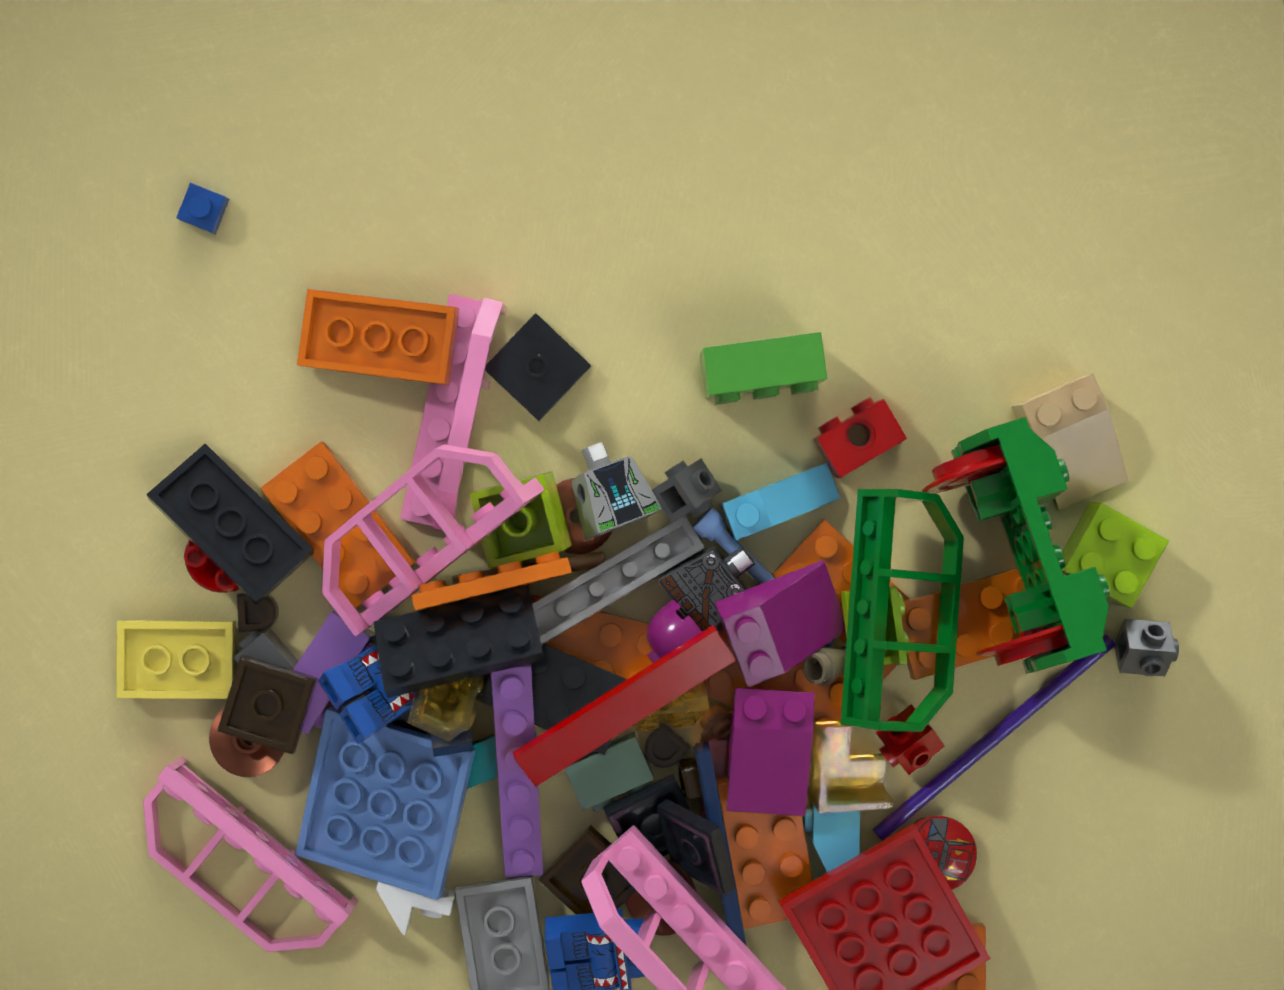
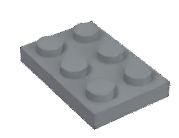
(502, 935)

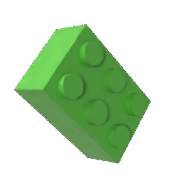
(763, 367)

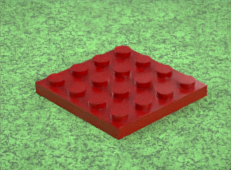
(885, 921)

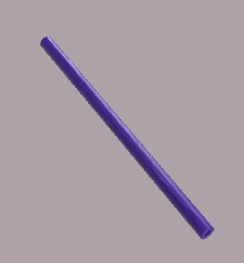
(988, 742)

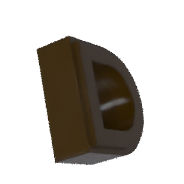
(256, 617)
(665, 747)
(689, 778)

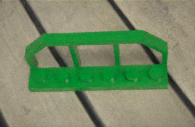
(870, 605)

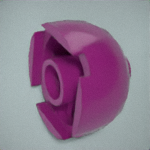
(669, 630)

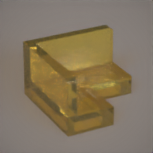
(842, 780)

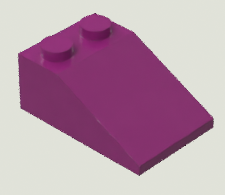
(781, 621)
(770, 751)

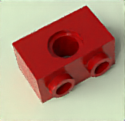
(881, 430)

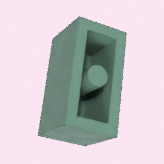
(601, 777)

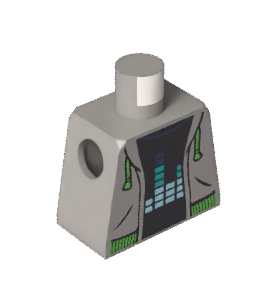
(611, 493)

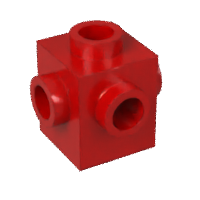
(909, 748)

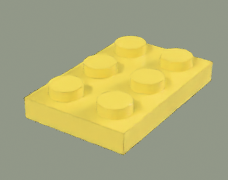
(175, 659)

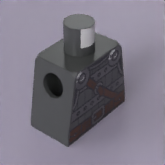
(704, 580)

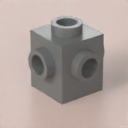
(686, 490)
(1145, 647)

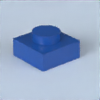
(202, 208)

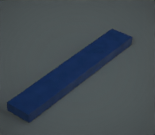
(714, 815)

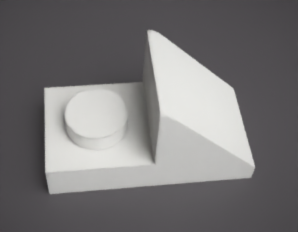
(402, 903)

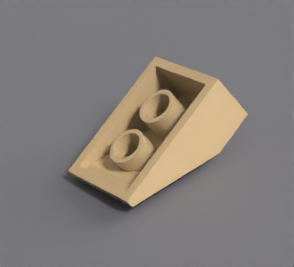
(1081, 432)

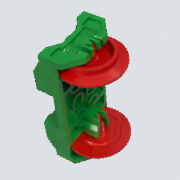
(1012, 478)

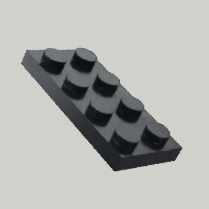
(230, 524)
(458, 641)
(561, 687)

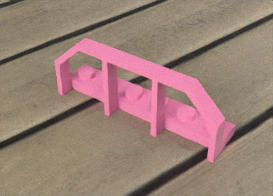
(452, 408)
(432, 562)
(267, 853)
(683, 912)

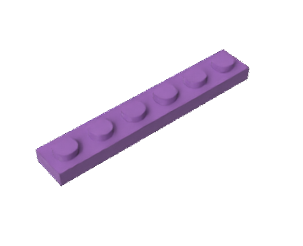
(517, 794)

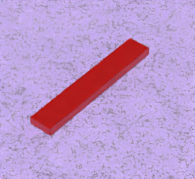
(624, 706)

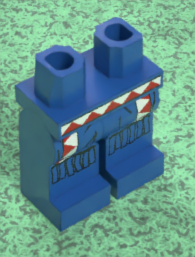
(353, 679)
(585, 956)

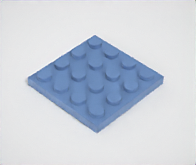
(384, 806)

